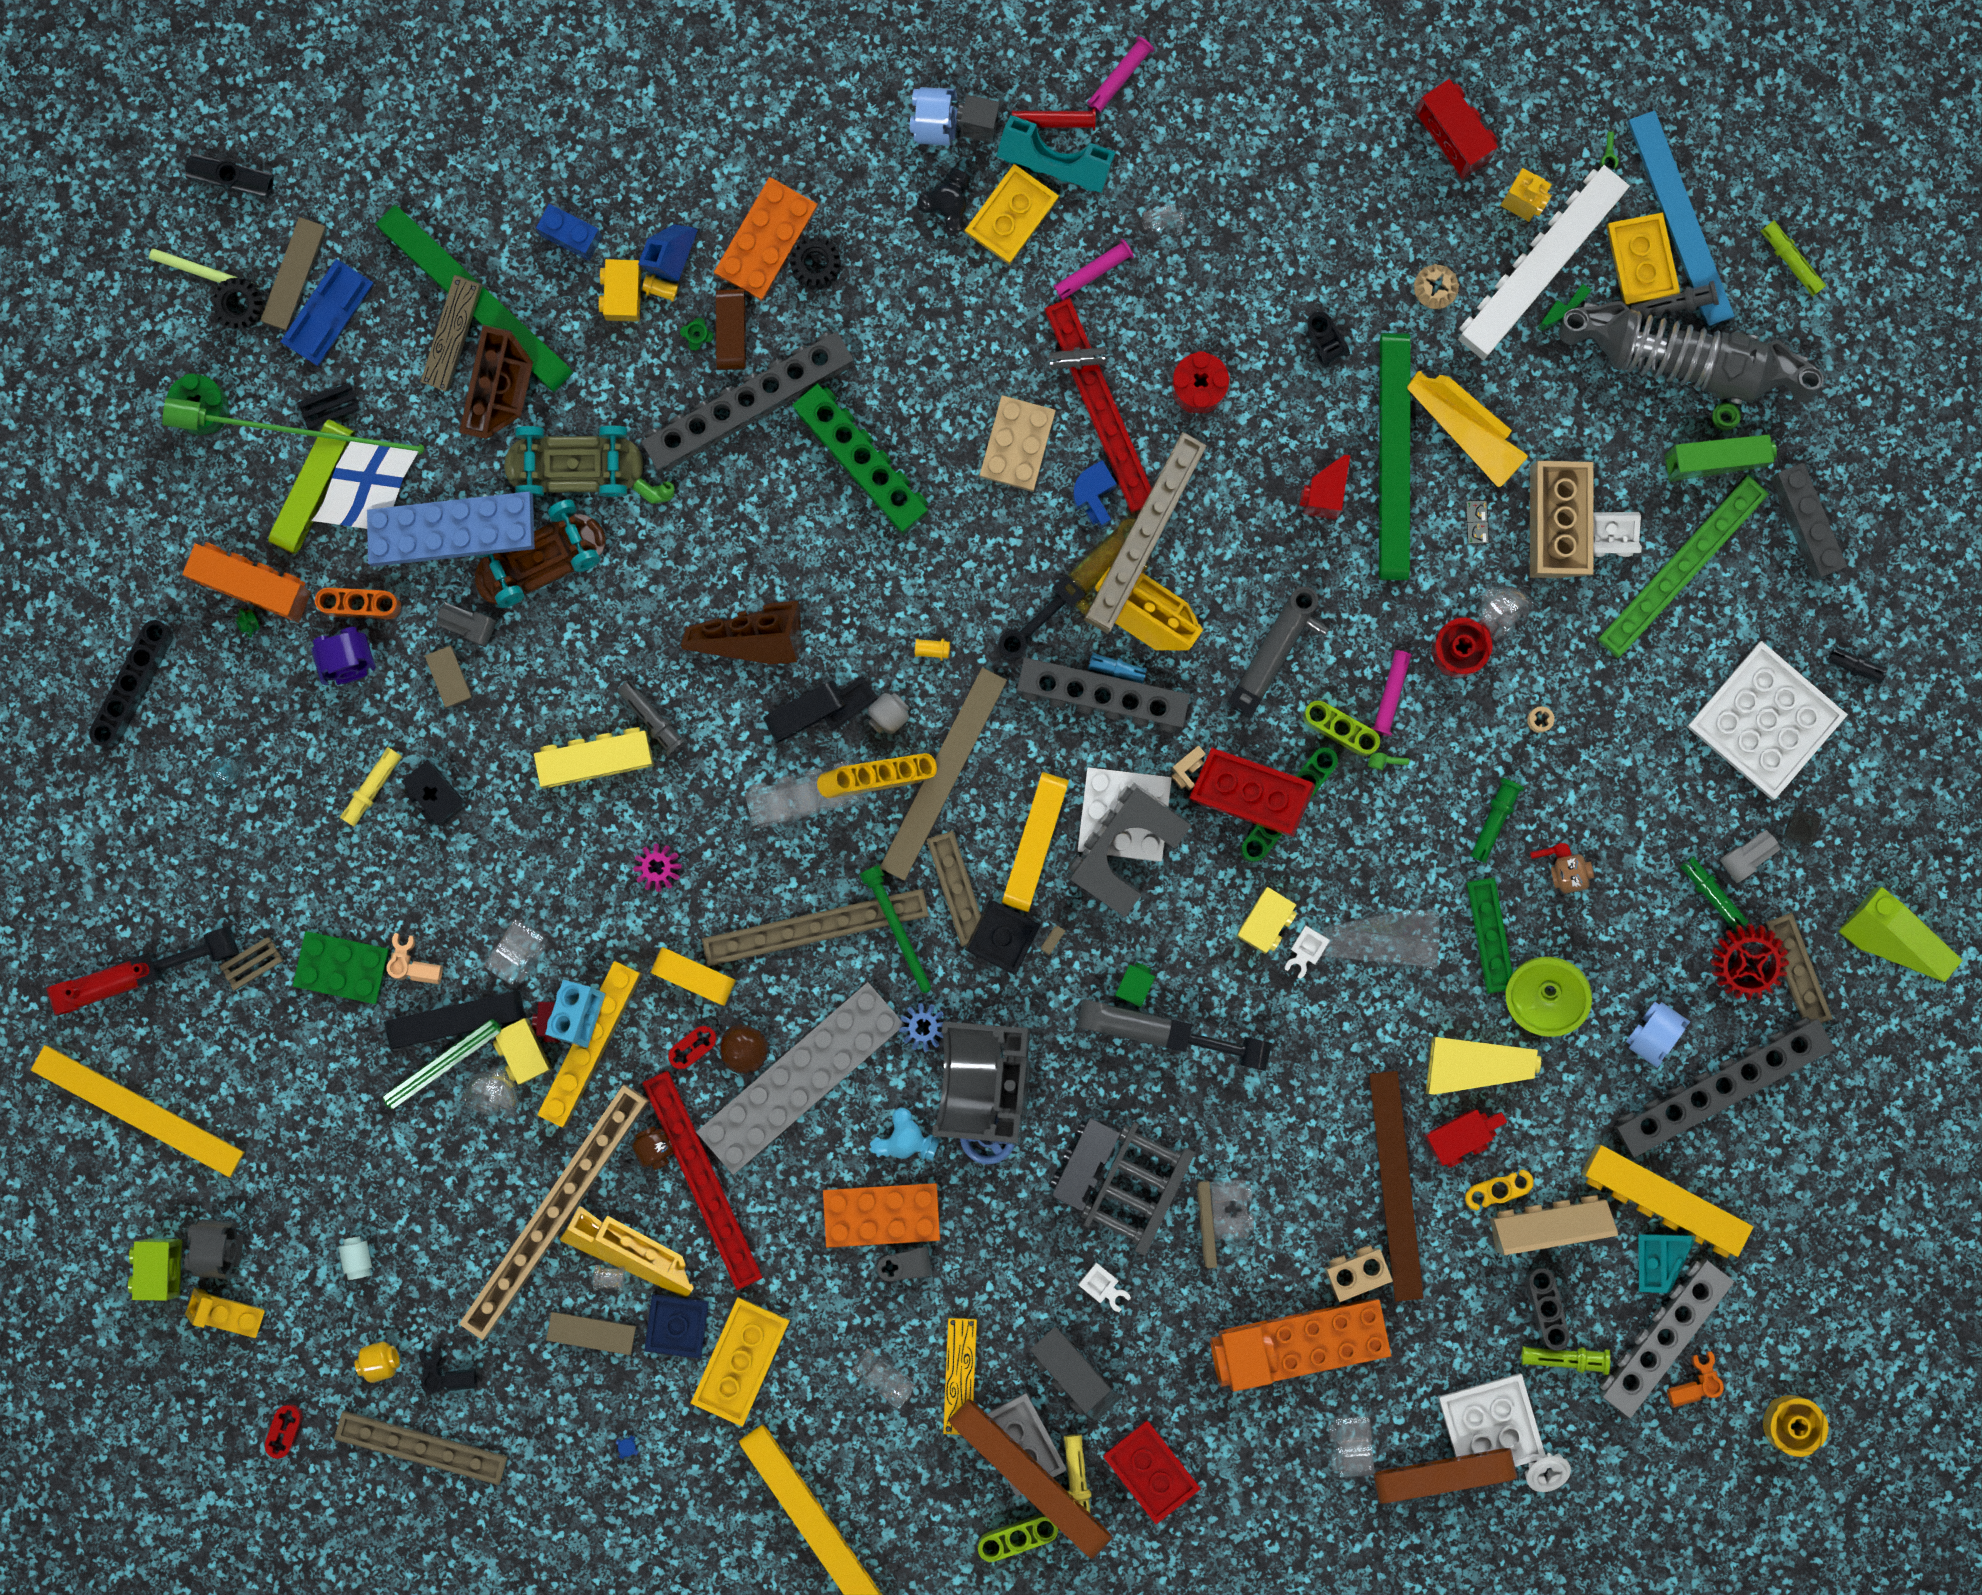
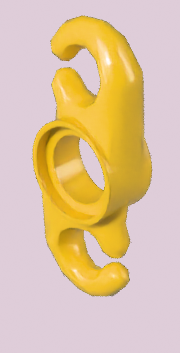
(1486, 1189)

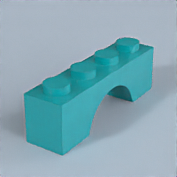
(1023, 146)

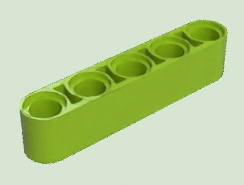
(309, 489)

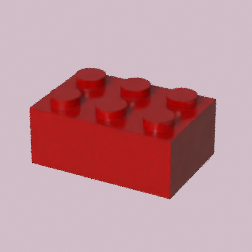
(1456, 128)

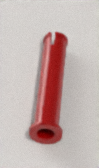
(1059, 119)

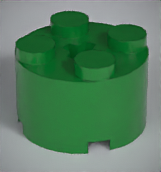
(204, 390)

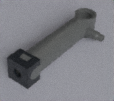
(1275, 651)

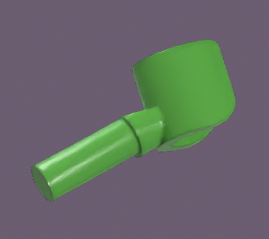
(1609, 151)
(1378, 760)

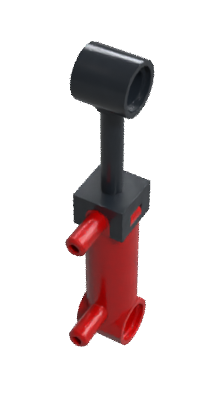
(137, 972)

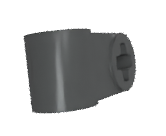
(911, 1264)

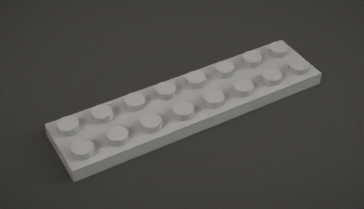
(800, 1078)

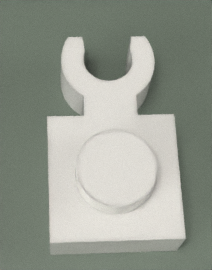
(1308, 948)
(1101, 1284)

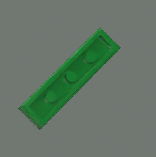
(1490, 934)

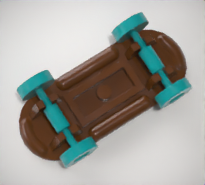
(562, 547)

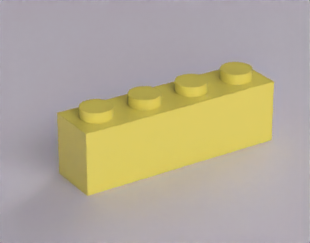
(593, 759)

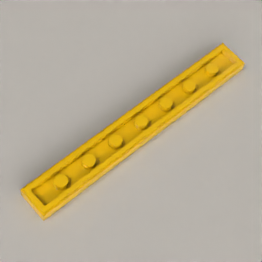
(137, 1111)

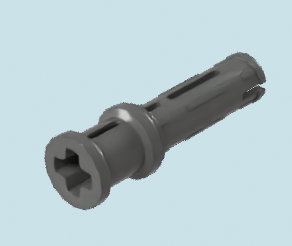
(1689, 299)
(660, 727)

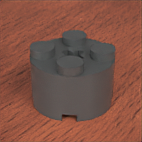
(214, 1249)

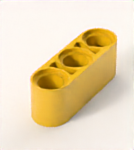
(693, 976)

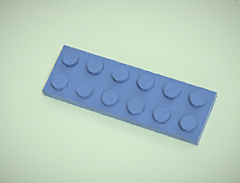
(450, 529)

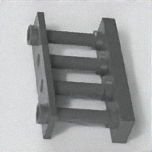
(1153, 1211)

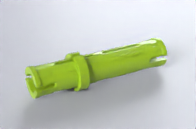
(1793, 258)

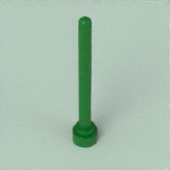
(874, 880)

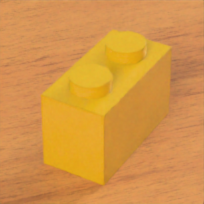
(621, 290)

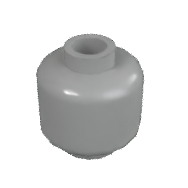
(888, 713)

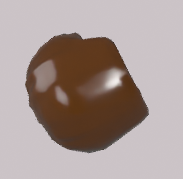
(743, 1049)

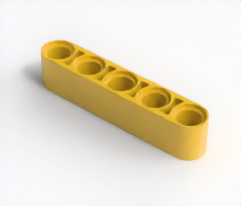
(876, 775)
(1035, 841)

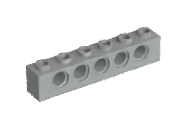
(1681, 1332)

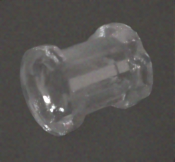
(609, 1278)

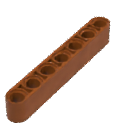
(1030, 1479)

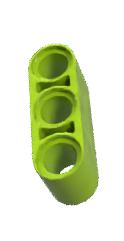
(1355, 728)
(1008, 1548)

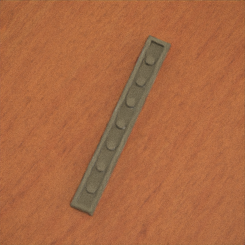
(1145, 533)
(949, 763)
(811, 928)

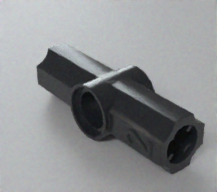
(245, 180)

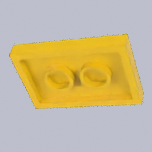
(1011, 214)
(1643, 258)

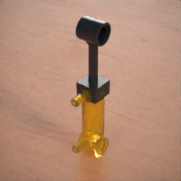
(1071, 589)

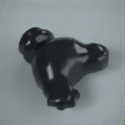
(948, 201)

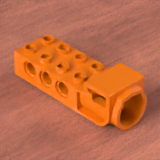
(1300, 1344)

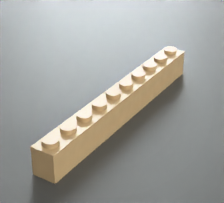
(554, 1212)

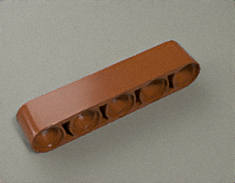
(1445, 1475)

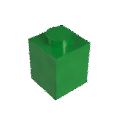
(1135, 984)

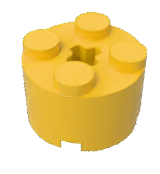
(1801, 1440)

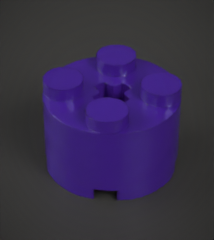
(342, 657)

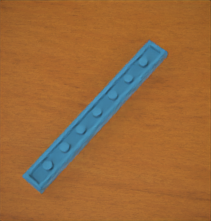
(1678, 213)

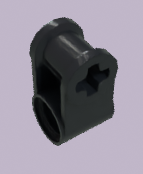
(1326, 340)

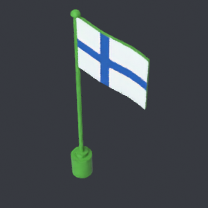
(362, 480)

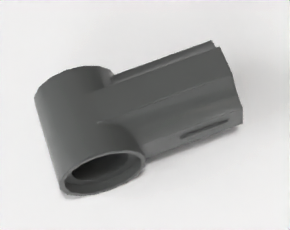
(472, 626)

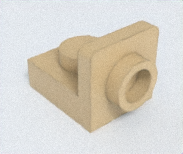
(1191, 763)

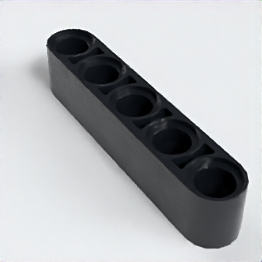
(118, 691)
(453, 1019)

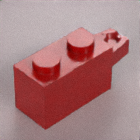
(1462, 1135)

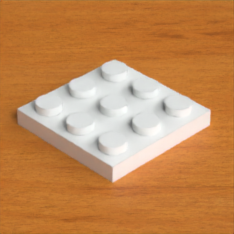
(1101, 794)
(1492, 1419)

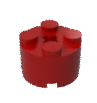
(1199, 367)
(1468, 633)

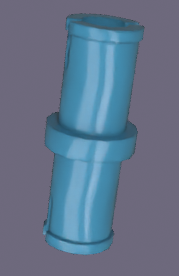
(1117, 668)

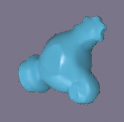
(905, 1139)

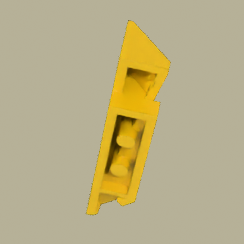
(1469, 425)
(628, 1248)

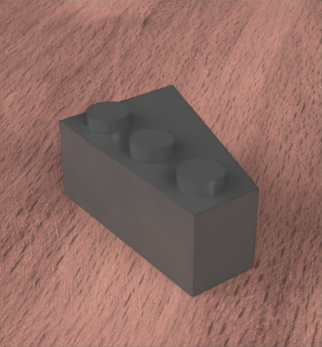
(1074, 1375)

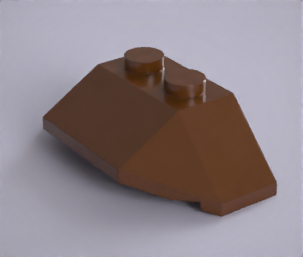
(496, 383)

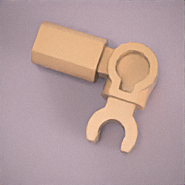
(400, 968)

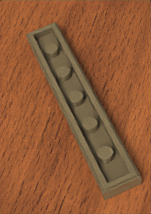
(421, 1447)

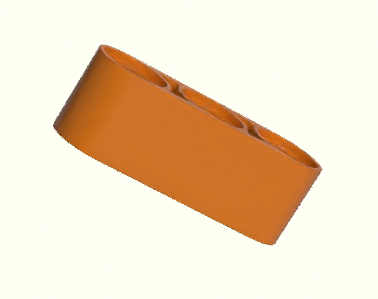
(344, 601)

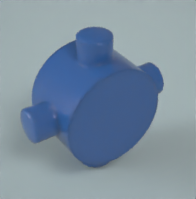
(627, 1447)

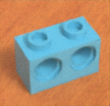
(580, 1014)

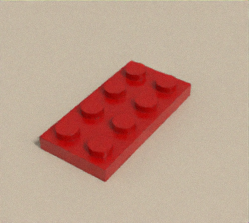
(1252, 792)

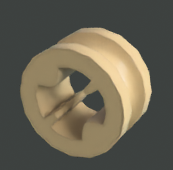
(1532, 717)

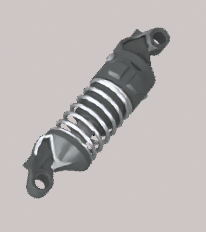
(1718, 363)

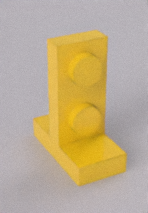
(223, 1313)

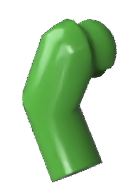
(654, 494)

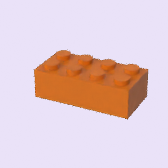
(245, 582)

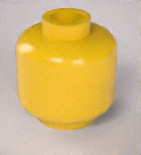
(377, 1362)

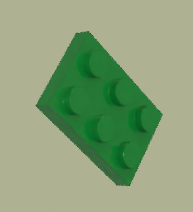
(341, 967)

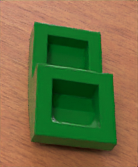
(1558, 310)

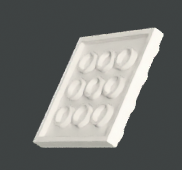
(1767, 720)

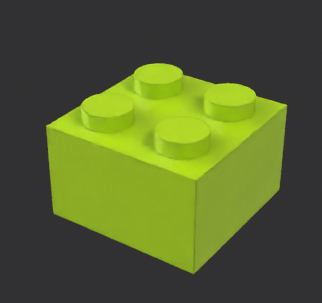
(155, 1269)

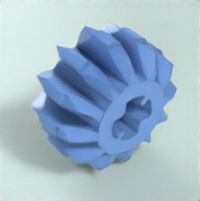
(913, 1026)

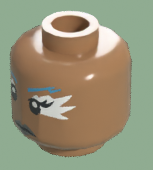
(1572, 873)

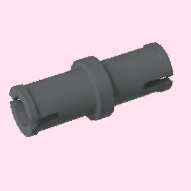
(1078, 358)

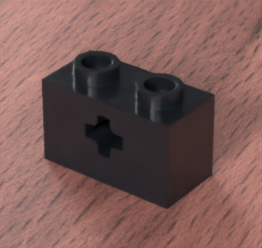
(429, 777)

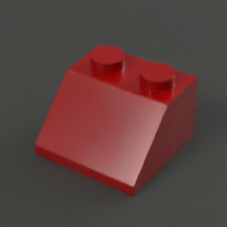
(1326, 491)

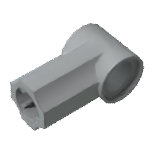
(1744, 860)

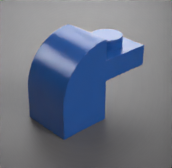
(1089, 487)

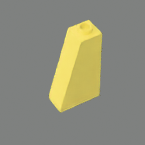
(1469, 1065)

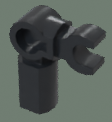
(434, 1382)

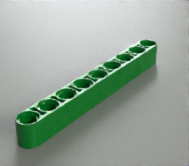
(488, 311)
(1394, 456)

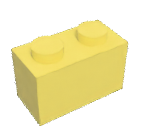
(1267, 920)
(522, 1052)

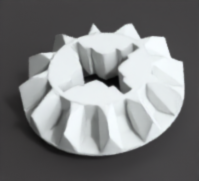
(1555, 1477)

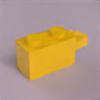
(1527, 195)

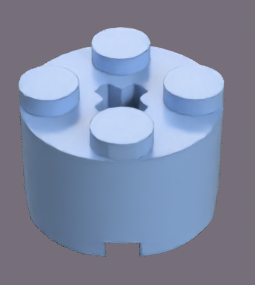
(934, 116)
(1658, 1034)

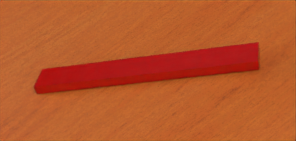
(1101, 408)
(702, 1180)

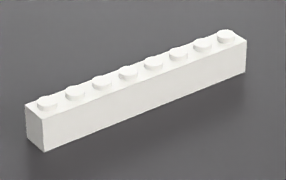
(1543, 262)

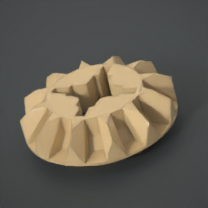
(1424, 290)

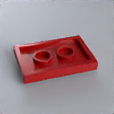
(1151, 1472)

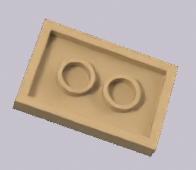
(1017, 443)

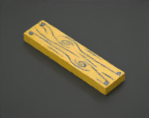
(959, 1367)

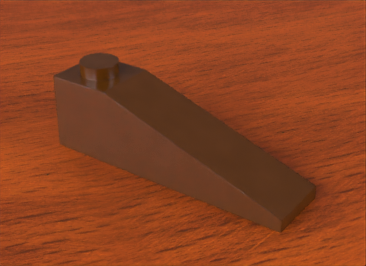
(760, 637)

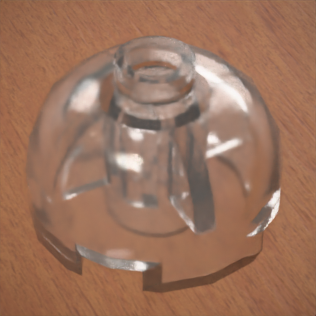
(1502, 609)
(491, 1093)

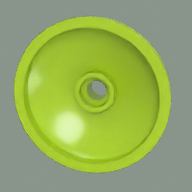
(1544, 1010)

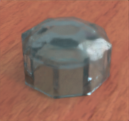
(224, 770)

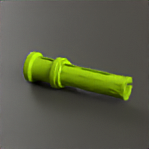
(1579, 1359)

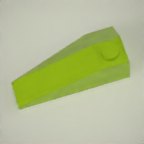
(1893, 932)

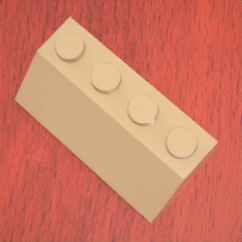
(1561, 519)
(1552, 1226)

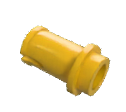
(659, 287)
(932, 648)

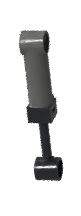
(1166, 1033)

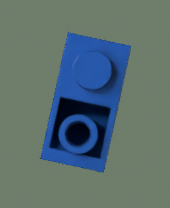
(668, 251)

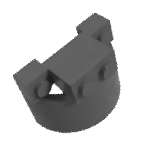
(983, 1084)

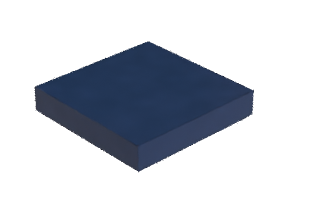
(676, 1326)

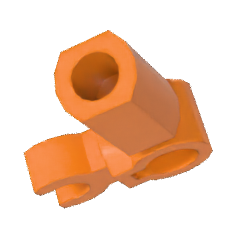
(1709, 1386)

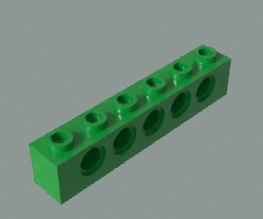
(820, 399)

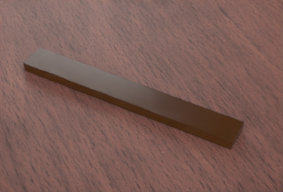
(1395, 1186)

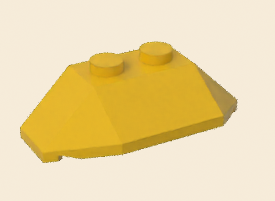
(1157, 616)

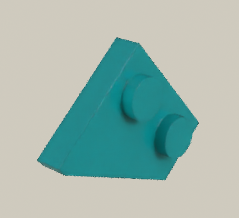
(1661, 1260)

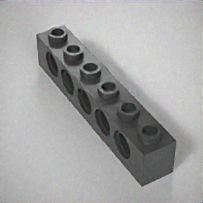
(1174, 702)

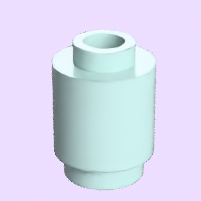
(355, 1258)

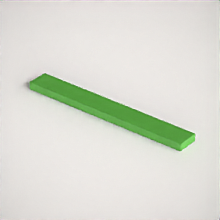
(1683, 566)

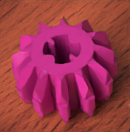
(660, 858)

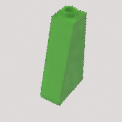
(1719, 457)

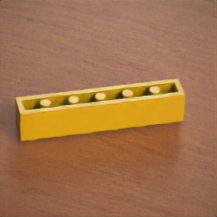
(583, 1061)
(1667, 1201)

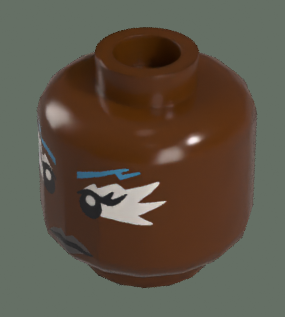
(652, 1148)

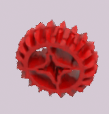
(1758, 955)

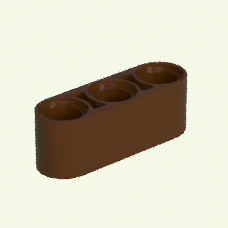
(730, 329)

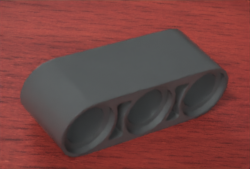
(1556, 1319)

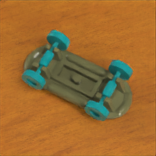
(573, 463)

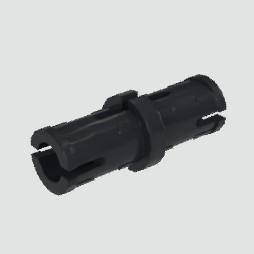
(1857, 665)

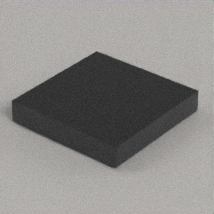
(1002, 937)

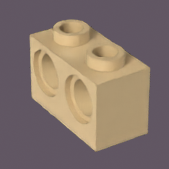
(1360, 1281)

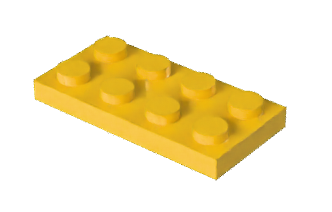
(740, 1361)

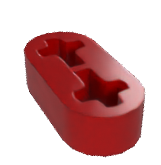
(687, 1042)
(290, 1432)

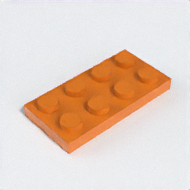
(766, 239)
(881, 1215)

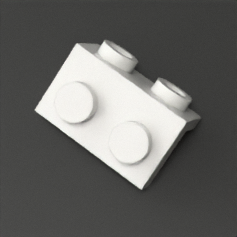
(1616, 533)

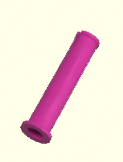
(1120, 74)
(1093, 270)
(1392, 693)

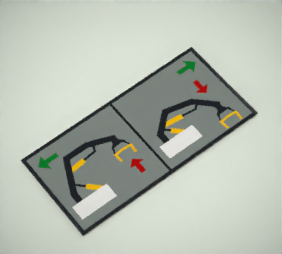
(1477, 522)

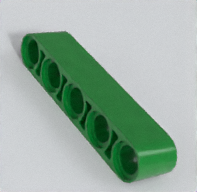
(1318, 776)

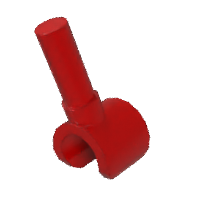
(1560, 850)

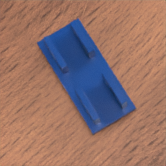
(327, 312)

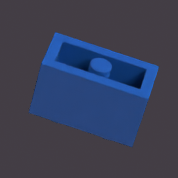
(569, 232)

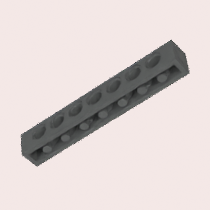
(789, 389)
(1815, 1044)

